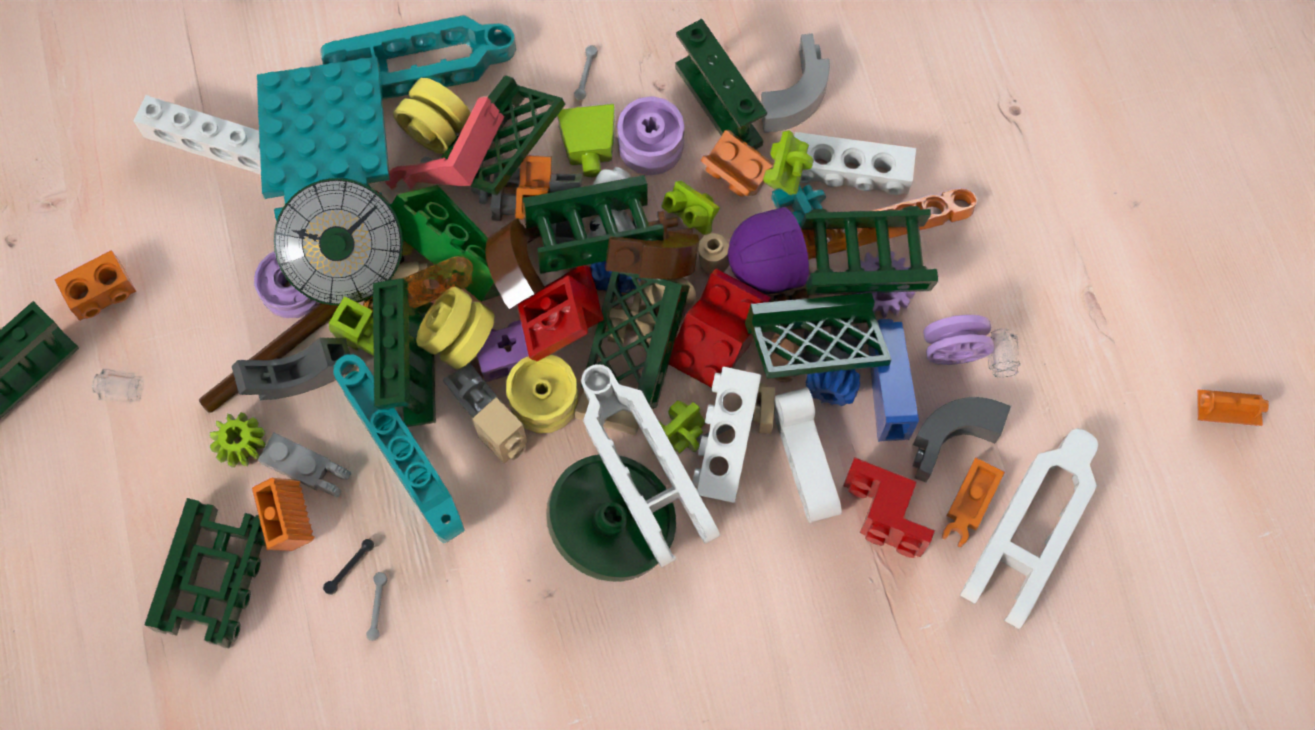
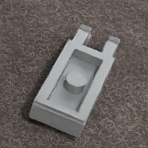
(301, 464)

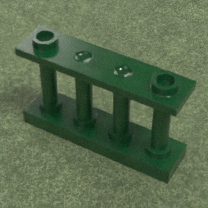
(718, 84)
(585, 202)
(856, 279)
(29, 353)
(401, 368)

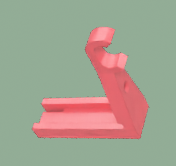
(465, 156)

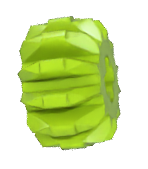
(228, 449)

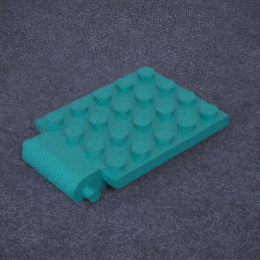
(321, 126)

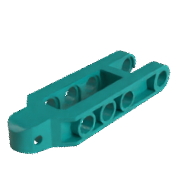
(486, 45)
(400, 451)

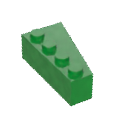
(444, 231)

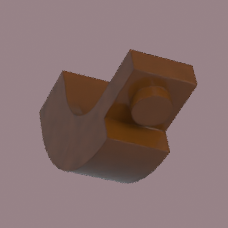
(654, 259)
(510, 263)

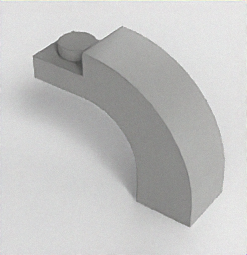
(798, 103)

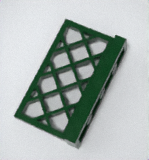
(507, 98)
(812, 316)
(662, 336)

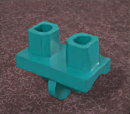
(800, 203)

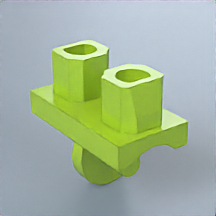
(790, 161)
(692, 207)
(684, 427)

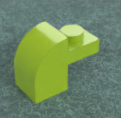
(355, 324)

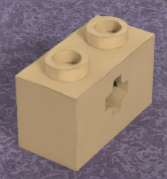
(500, 431)

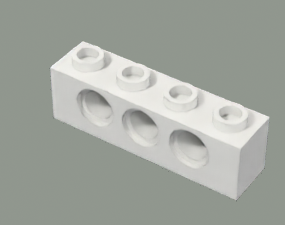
(867, 156)
(746, 386)

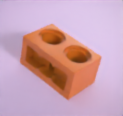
(93, 278)

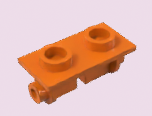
(1231, 407)

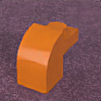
(534, 180)

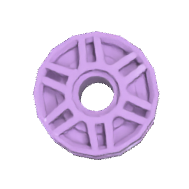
(280, 300)
(958, 339)

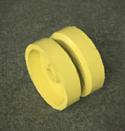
(432, 115)
(455, 328)
(547, 411)

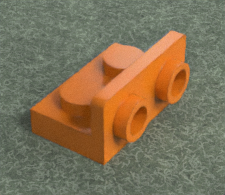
(737, 164)

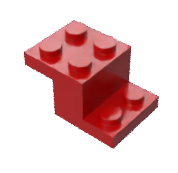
(560, 313)
(715, 328)
(886, 512)

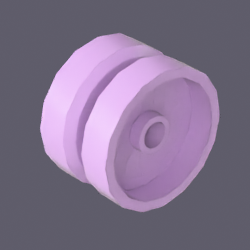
(650, 135)

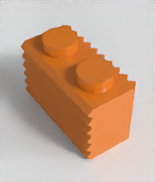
(282, 514)

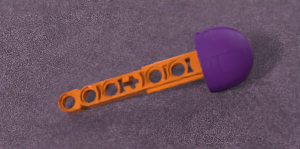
(774, 252)

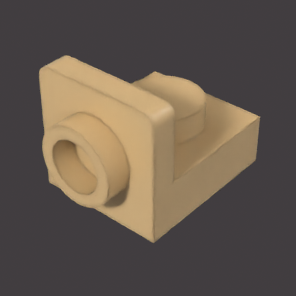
(764, 408)

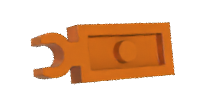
(973, 499)

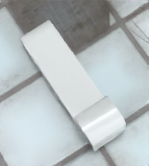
(795, 421)

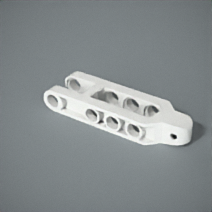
(608, 398)
(1073, 456)

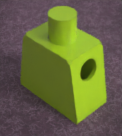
(588, 136)

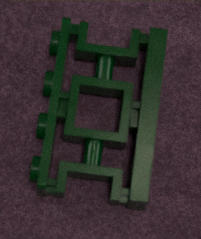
(183, 566)

